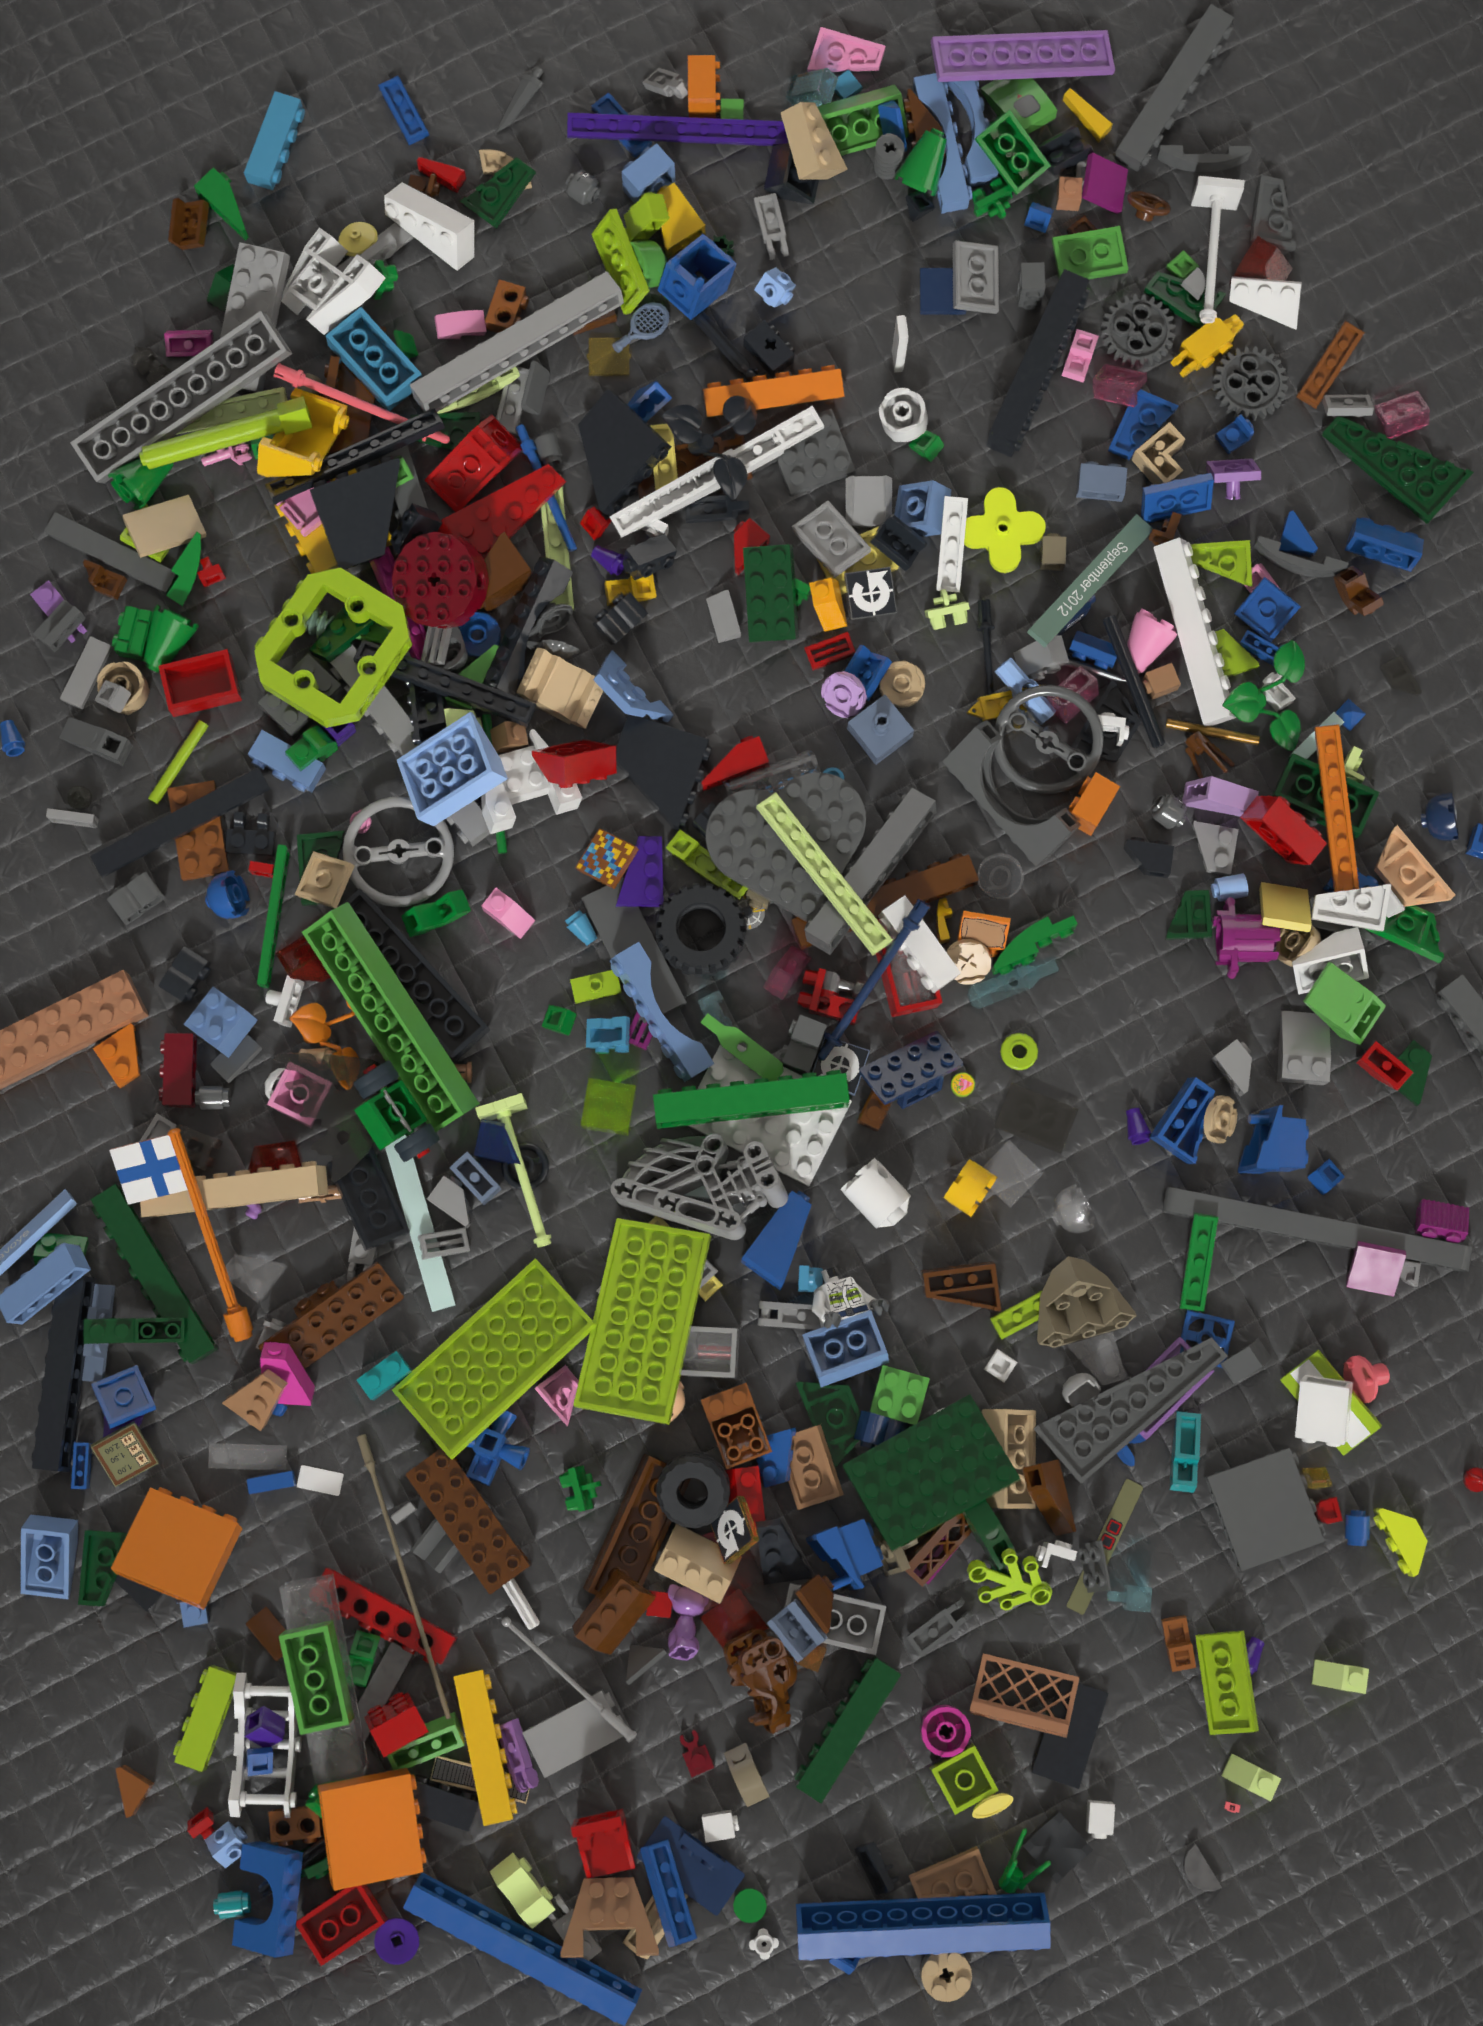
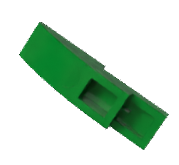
(1024, 946)

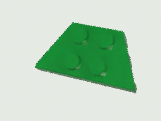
(1415, 931)

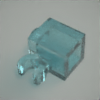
(1133, 1597)

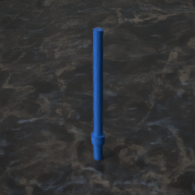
(529, 449)

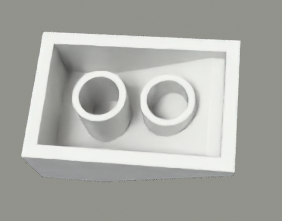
(1341, 949)

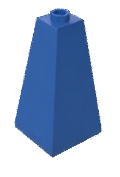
(776, 1244)

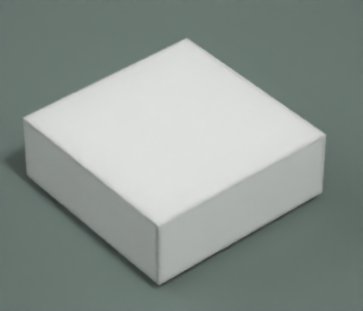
(1000, 1365)

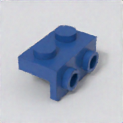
(1093, 649)
(868, 668)

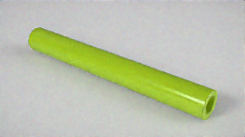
(178, 762)

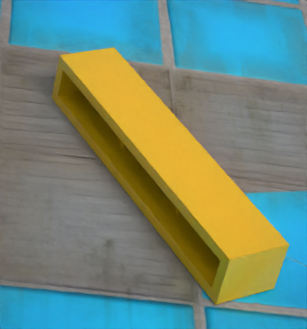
(484, 1747)

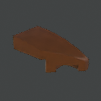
(105, 581)

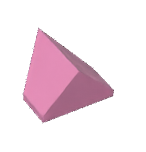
(560, 1392)

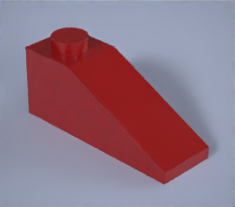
(742, 759)

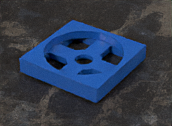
(1226, 1324)

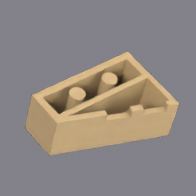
(811, 143)

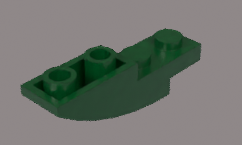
(133, 1330)
(990, 1535)

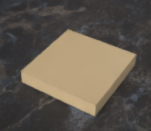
(324, 880)

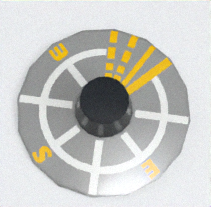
(752, 915)

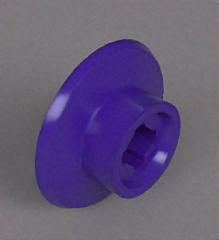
(385, 1946)

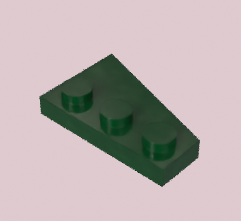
(1178, 299)
(339, 635)

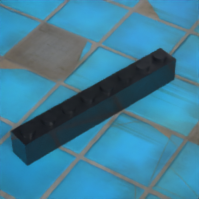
(62, 1378)

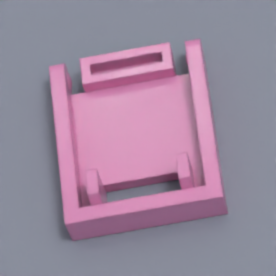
(302, 512)

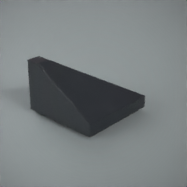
(918, 205)

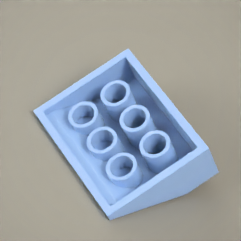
(451, 770)

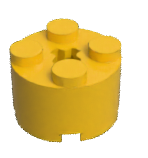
(970, 1187)

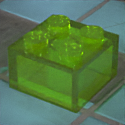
(608, 1106)

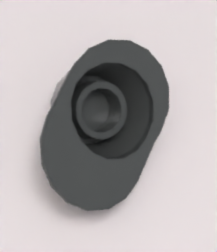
(457, 653)

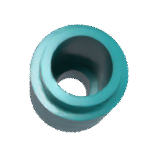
(232, 1904)

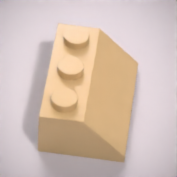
(696, 1564)

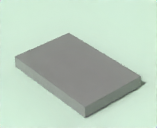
(975, 277)
(831, 539)

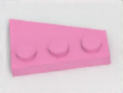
(845, 52)

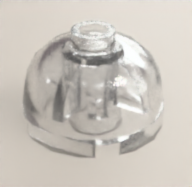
(1072, 1211)

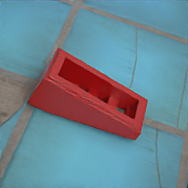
(447, 175)

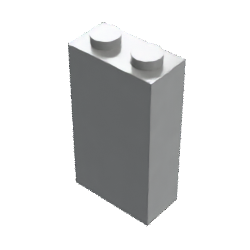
(571, 1734)

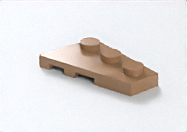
(956, 1876)

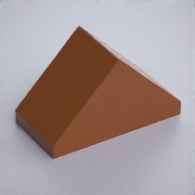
(133, 1789)

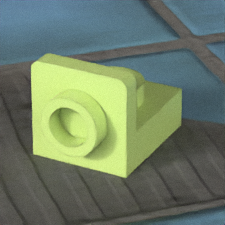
(1352, 763)

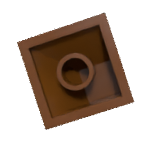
(818, 1600)

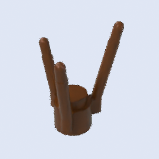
(1199, 744)

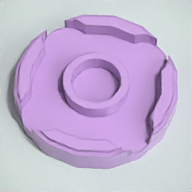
(844, 694)

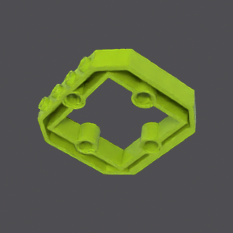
(301, 606)

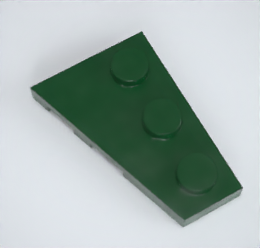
(499, 194)
(456, 427)
(325, 843)
(97, 1559)

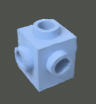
(775, 287)
(226, 1843)

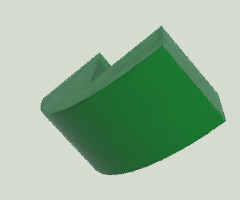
(434, 915)

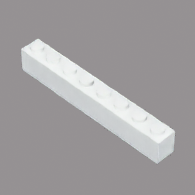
(1194, 630)

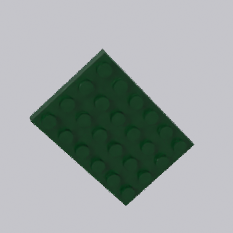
(931, 1472)

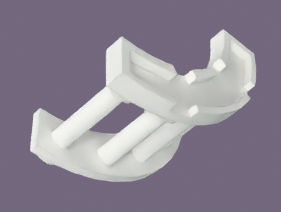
(237, 1796)

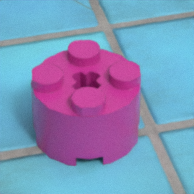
(957, 1738)

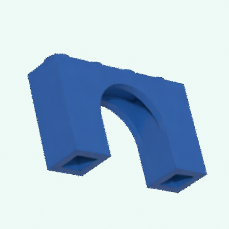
(283, 1872)

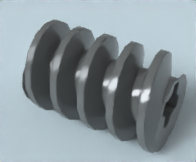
(888, 156)

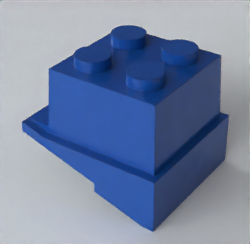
(1276, 1143)
(848, 1552)

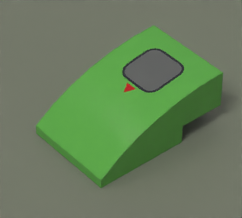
(1023, 99)

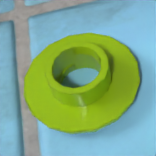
(1025, 1041)

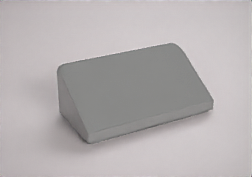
(723, 616)

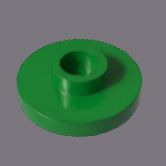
(749, 1905)

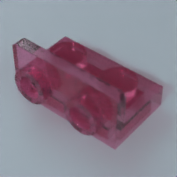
(1118, 385)
(1403, 414)

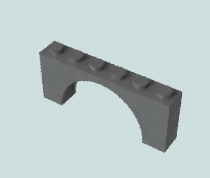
(972, 767)

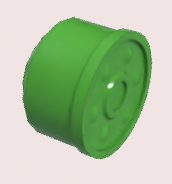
(651, 261)

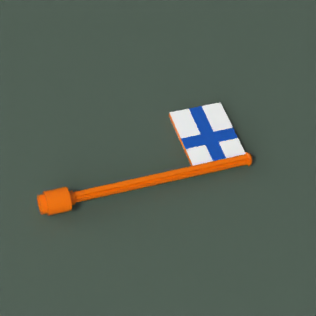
(163, 1168)

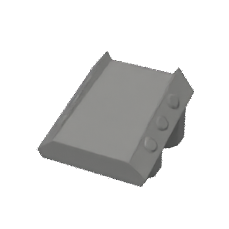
(868, 500)

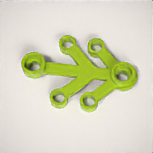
(1037, 1592)

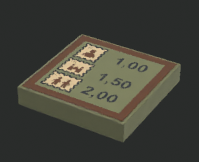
(124, 1453)

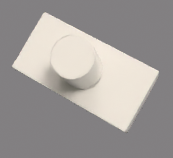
(286, 1000)

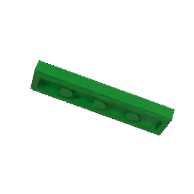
(1198, 1262)

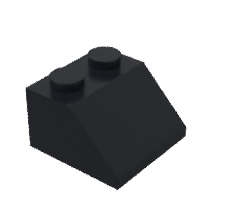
(784, 179)

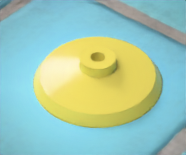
(358, 238)
(992, 1805)

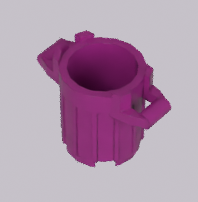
(1242, 938)

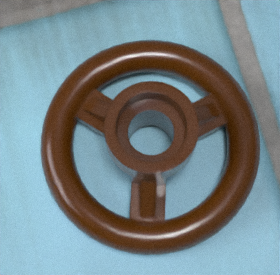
(1147, 205)

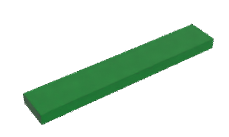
(273, 916)

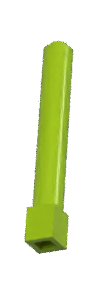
(287, 417)

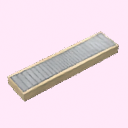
(461, 1775)

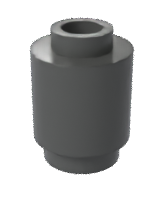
(548, 449)
(213, 1097)

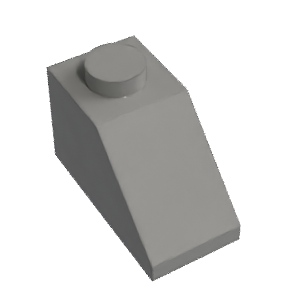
(1235, 1065)
(451, 1199)

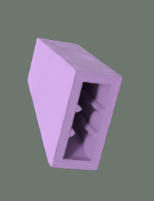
(1218, 796)

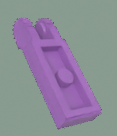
(48, 600)
(517, 1756)

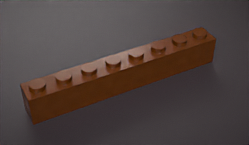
(927, 885)

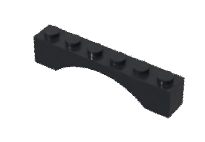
(545, 584)

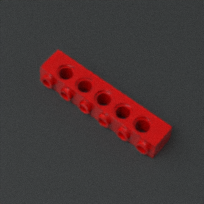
(442, 1639)

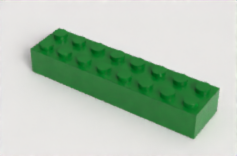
(751, 1100)

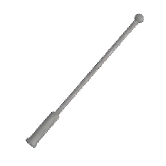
(607, 1714)

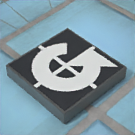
(870, 593)

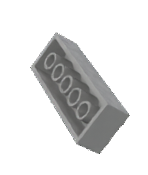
(255, 287)

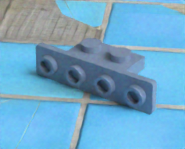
(96, 1354)

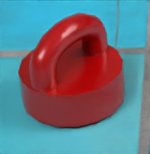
(1474, 1479)

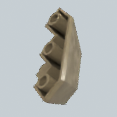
(1079, 1304)

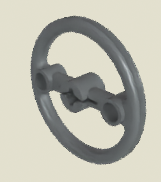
(1056, 745)

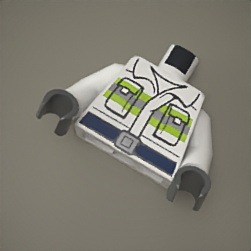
(843, 1299)

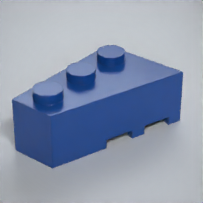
(1183, 1121)

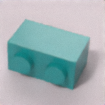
(384, 1375)

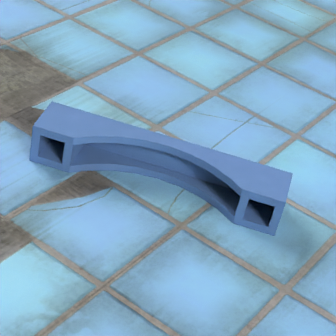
(979, 167)
(952, 188)
(686, 1054)

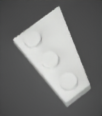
(1268, 297)
(1355, 908)

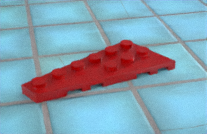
(503, 510)

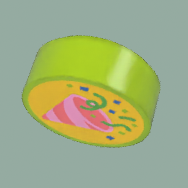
(962, 1084)

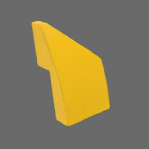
(943, 913)

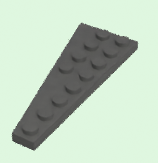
(1106, 1423)

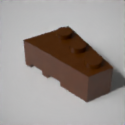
(964, 1284)

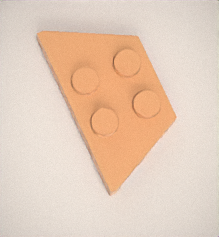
(1410, 873)

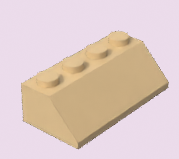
(1018, 1441)

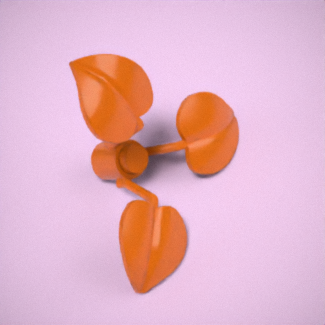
(311, 1023)

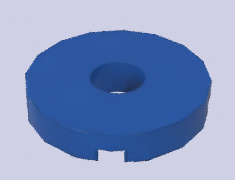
(491, 631)

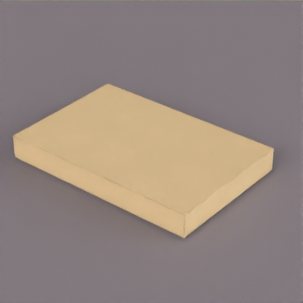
(163, 525)

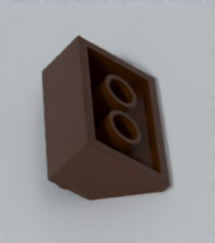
(612, 1613)

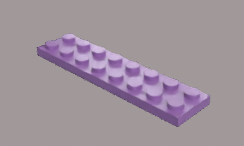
(1022, 55)

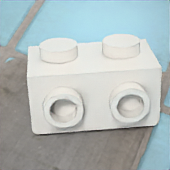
(1058, 1549)

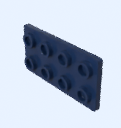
(912, 1070)
(701, 1870)

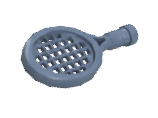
(626, 339)

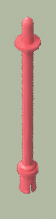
(299, 379)

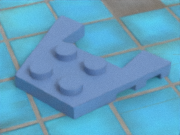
(625, 695)

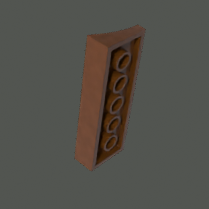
(635, 1529)

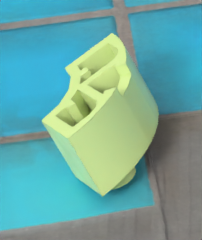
(523, 1890)

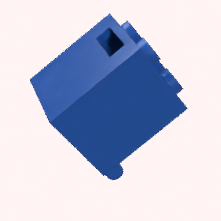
(685, 288)

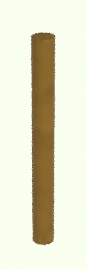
(1212, 731)

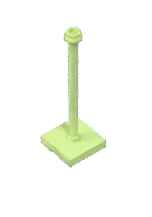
(502, 1111)

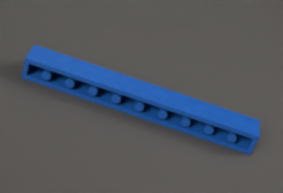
(522, 1949)

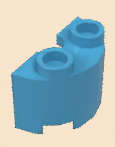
(608, 1034)

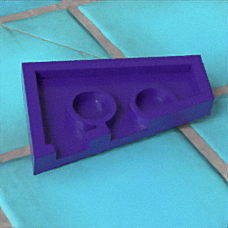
(644, 875)

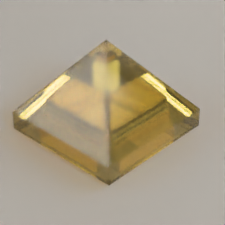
(1317, 1478)

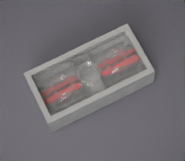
(712, 1352)

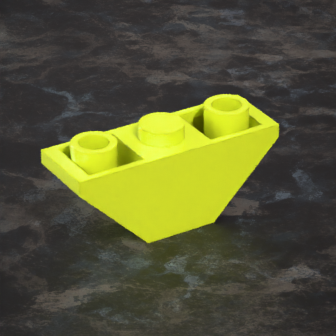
(1404, 1538)

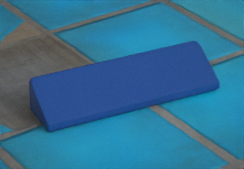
(668, 1893)

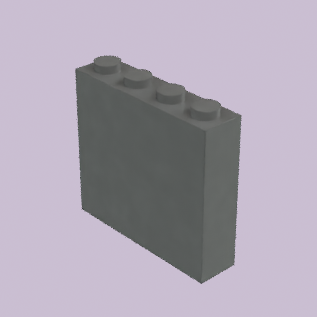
(1265, 1509)

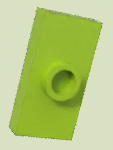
(595, 986)

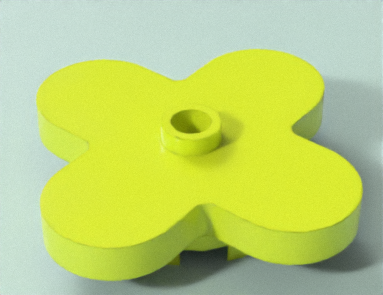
(1020, 527)

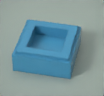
(847, 85)

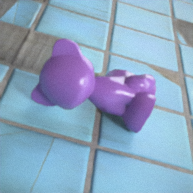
(688, 1604)

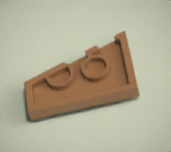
(257, 1399)

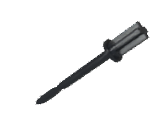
(985, 625)

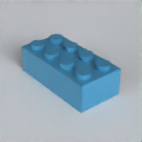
(373, 358)

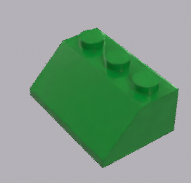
(1012, 152)

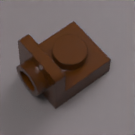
(425, 185)
(1167, 532)

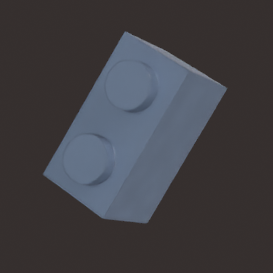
(1101, 481)
(475, 1178)

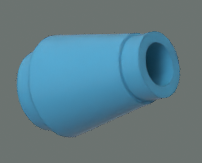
(581, 927)

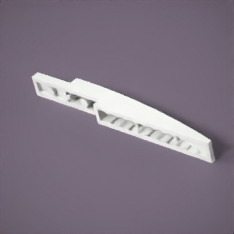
(702, 480)

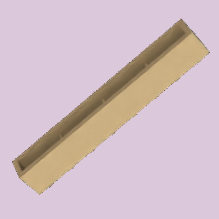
(245, 1189)

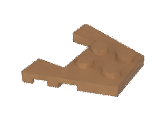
(609, 1906)

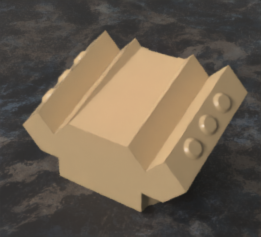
(560, 688)

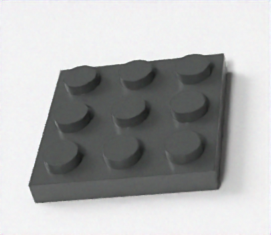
(817, 458)

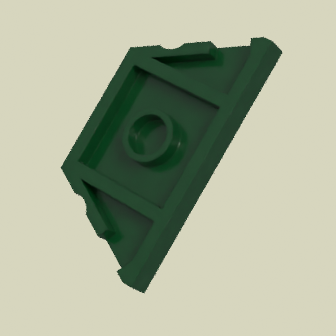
(836, 1413)

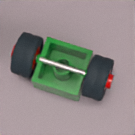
(393, 1113)

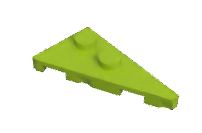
(1225, 558)

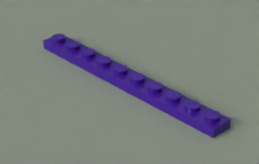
(676, 129)

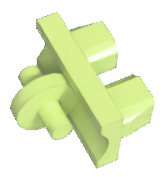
(958, 610)

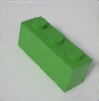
(442, 1737)

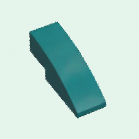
(1185, 1452)

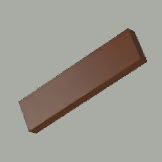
(1330, 364)

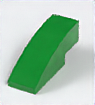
(187, 570)

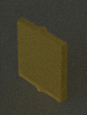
(605, 360)

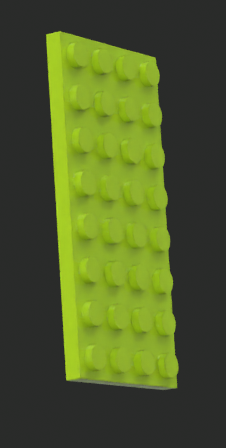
(642, 1321)
(493, 1358)

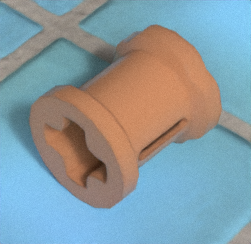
(467, 1068)

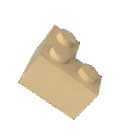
(1156, 454)

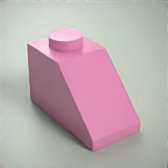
(507, 913)

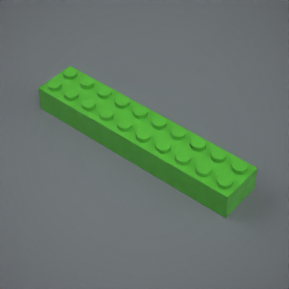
(390, 1016)

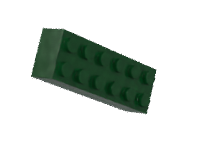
(847, 1728)

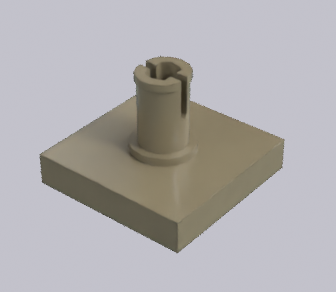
(894, 1561)

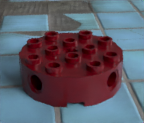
(440, 580)

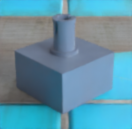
(880, 729)

